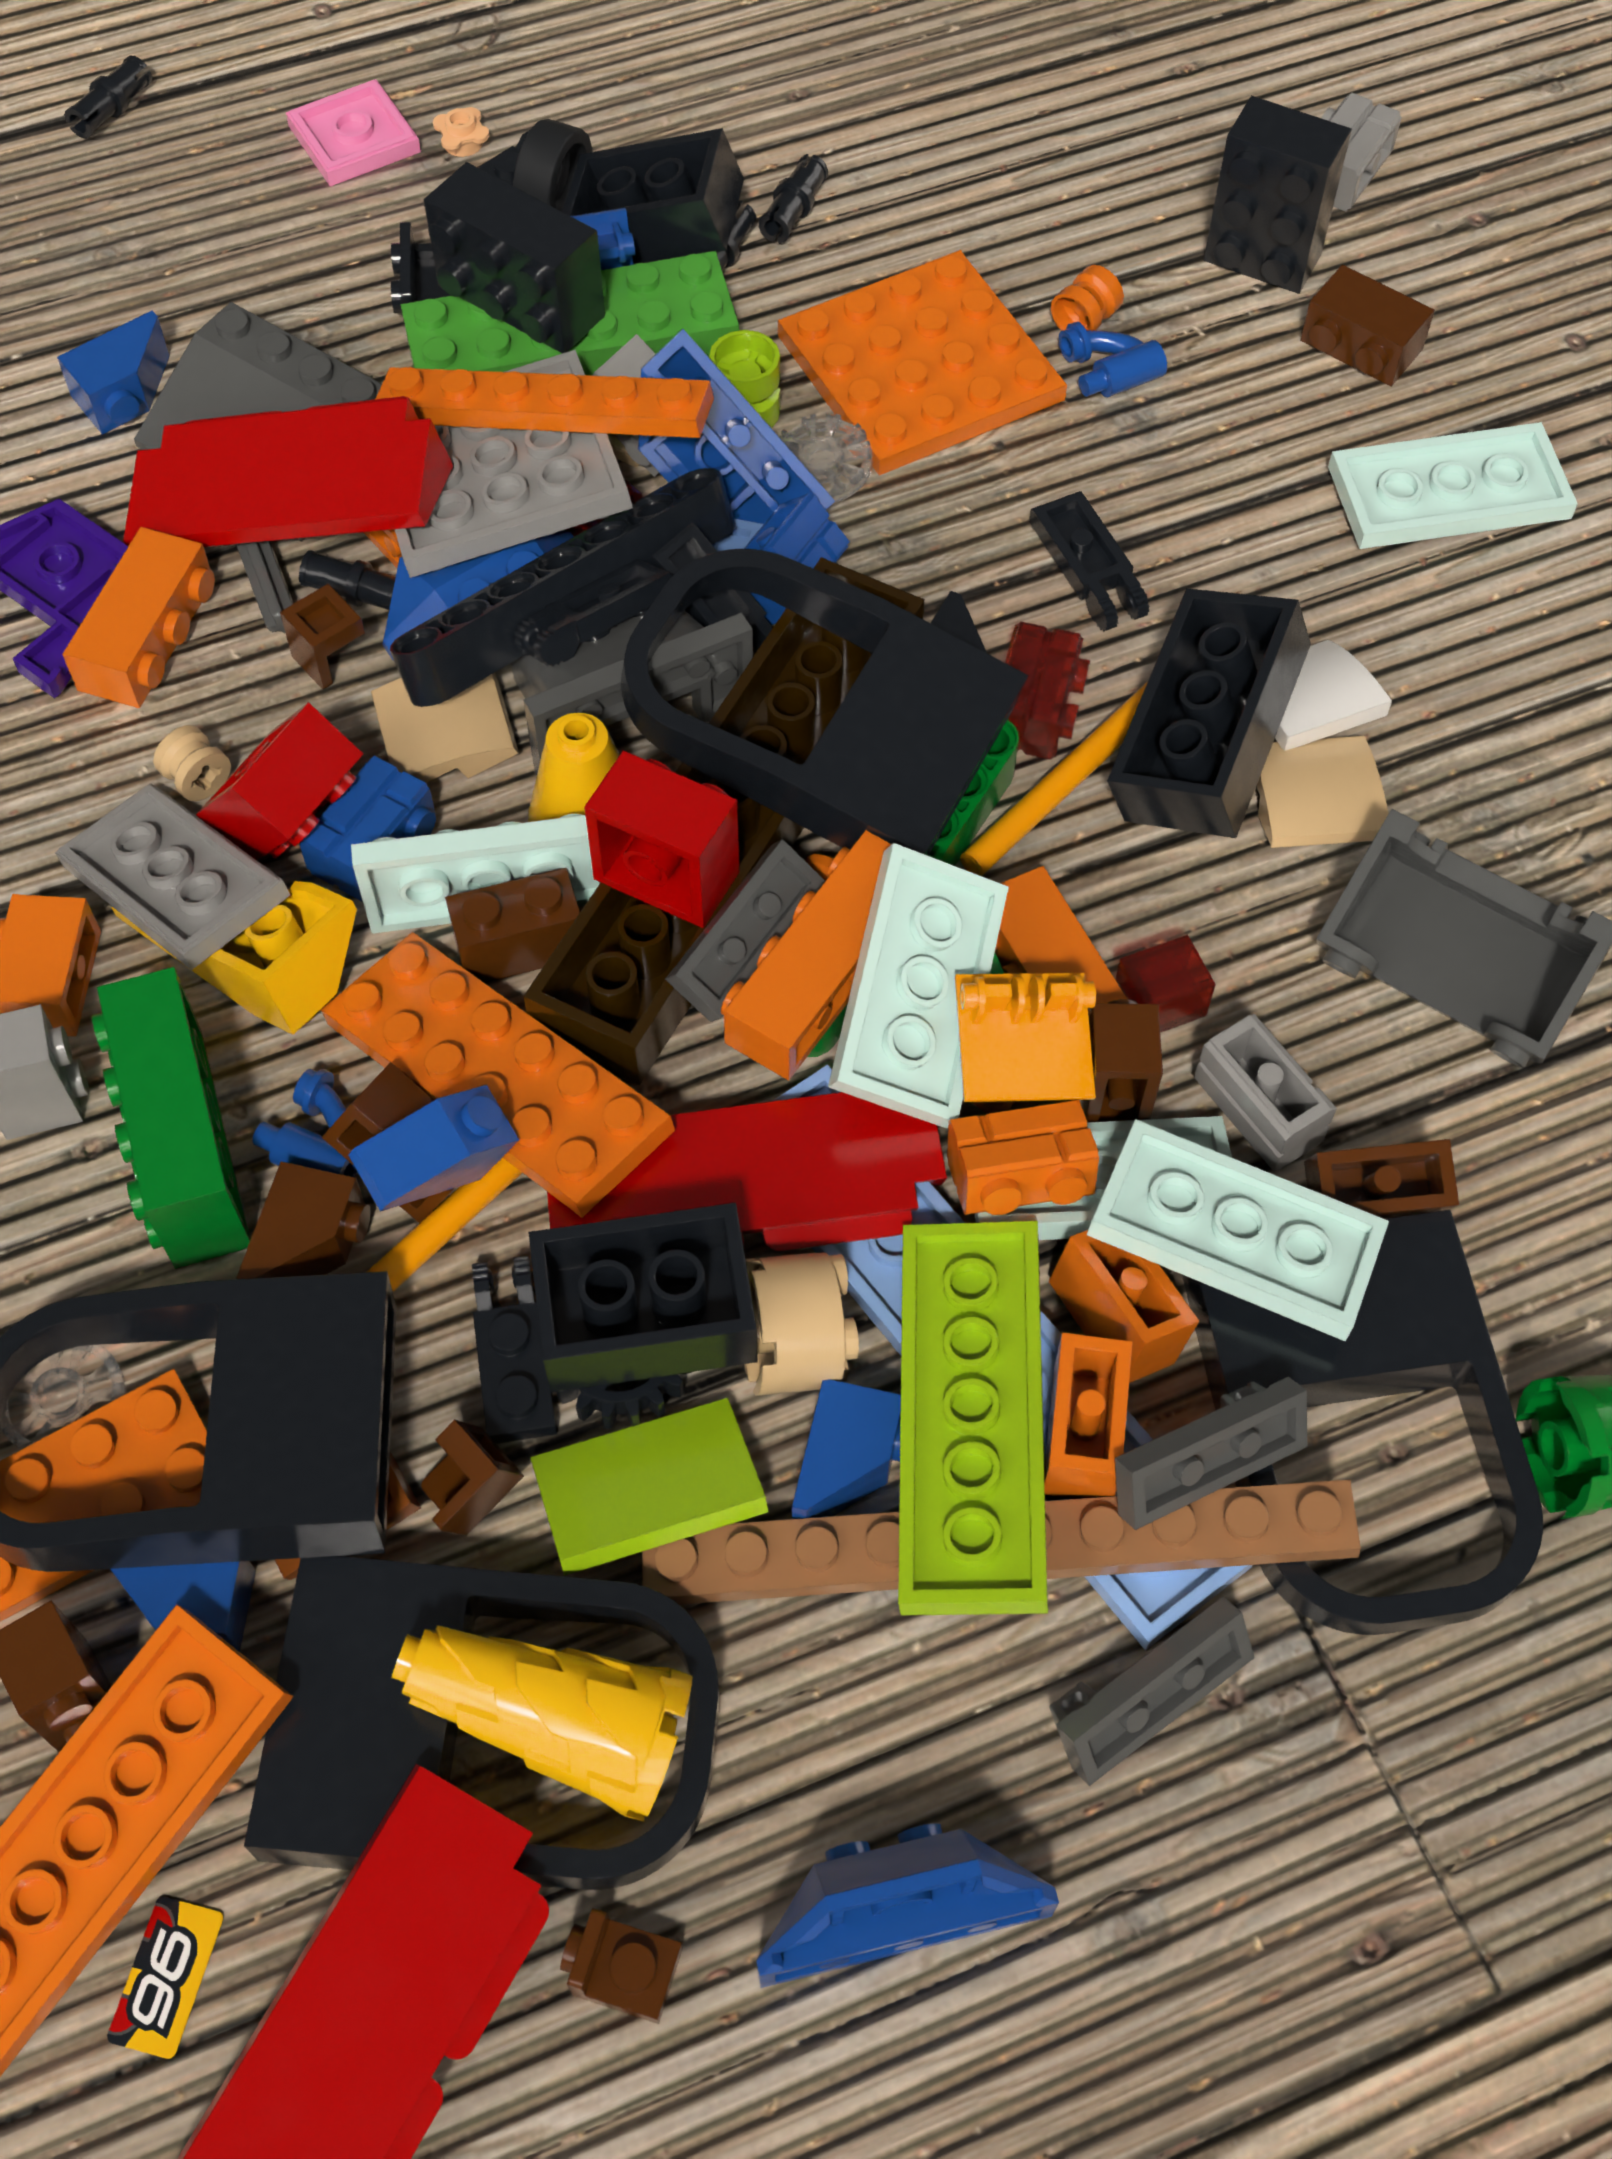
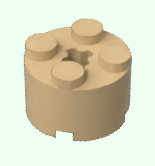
(800, 1322)

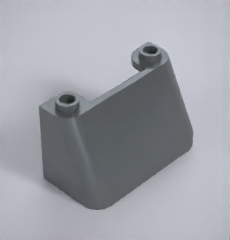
(1464, 941)

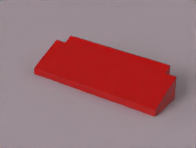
(290, 474)
(794, 1167)
(384, 1988)

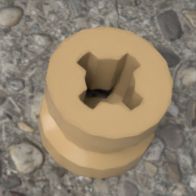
(192, 763)

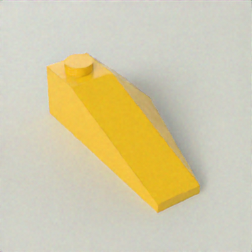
(286, 960)

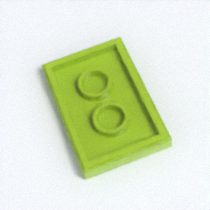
(648, 1485)

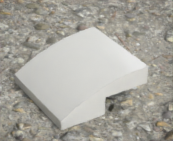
(1330, 697)

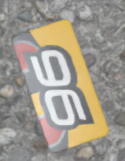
(165, 1977)

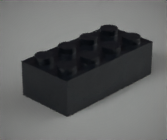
(1210, 712)

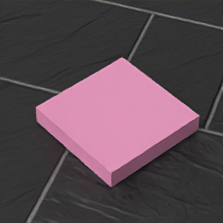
(353, 132)

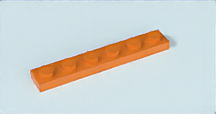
(554, 401)

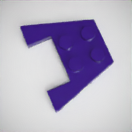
(55, 569)

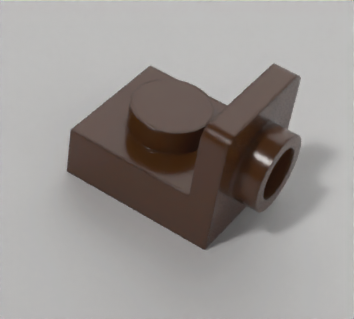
(620, 1966)

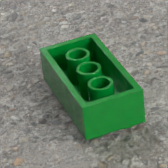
(169, 1119)

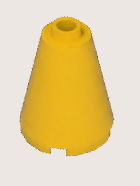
(571, 766)

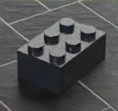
(674, 189)
(1276, 193)
(515, 257)
(643, 1297)

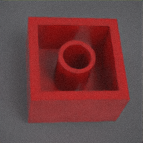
(283, 785)
(663, 838)

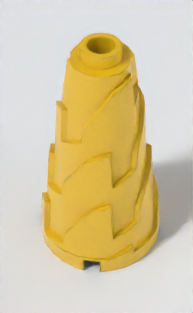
(564, 1712)

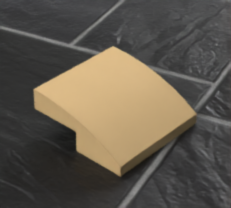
(459, 733)
(1321, 793)

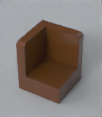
(318, 628)
(468, 1478)

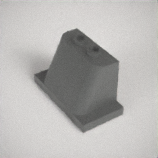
(687, 661)

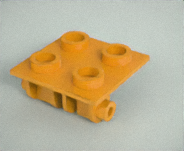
(1025, 1036)

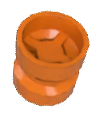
(1090, 299)

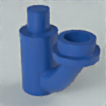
(1127, 368)
(299, 1145)

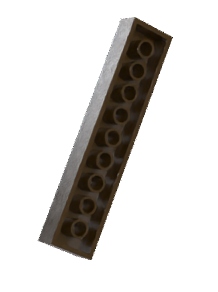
(609, 971)

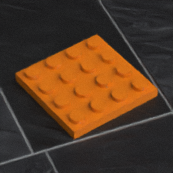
(922, 360)

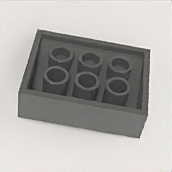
(247, 368)

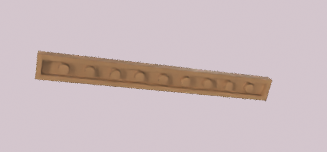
(1081, 1540)

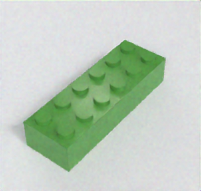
(638, 299)

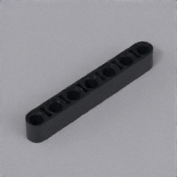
(477, 633)

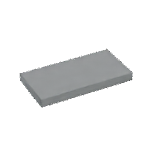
(172, 875)

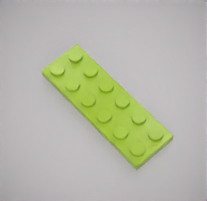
(972, 1422)

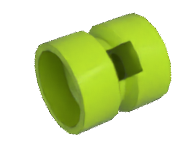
(753, 368)

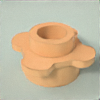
(461, 131)

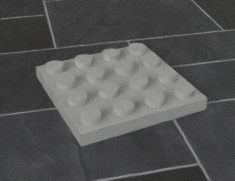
(515, 487)

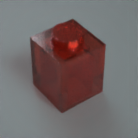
(1171, 977)

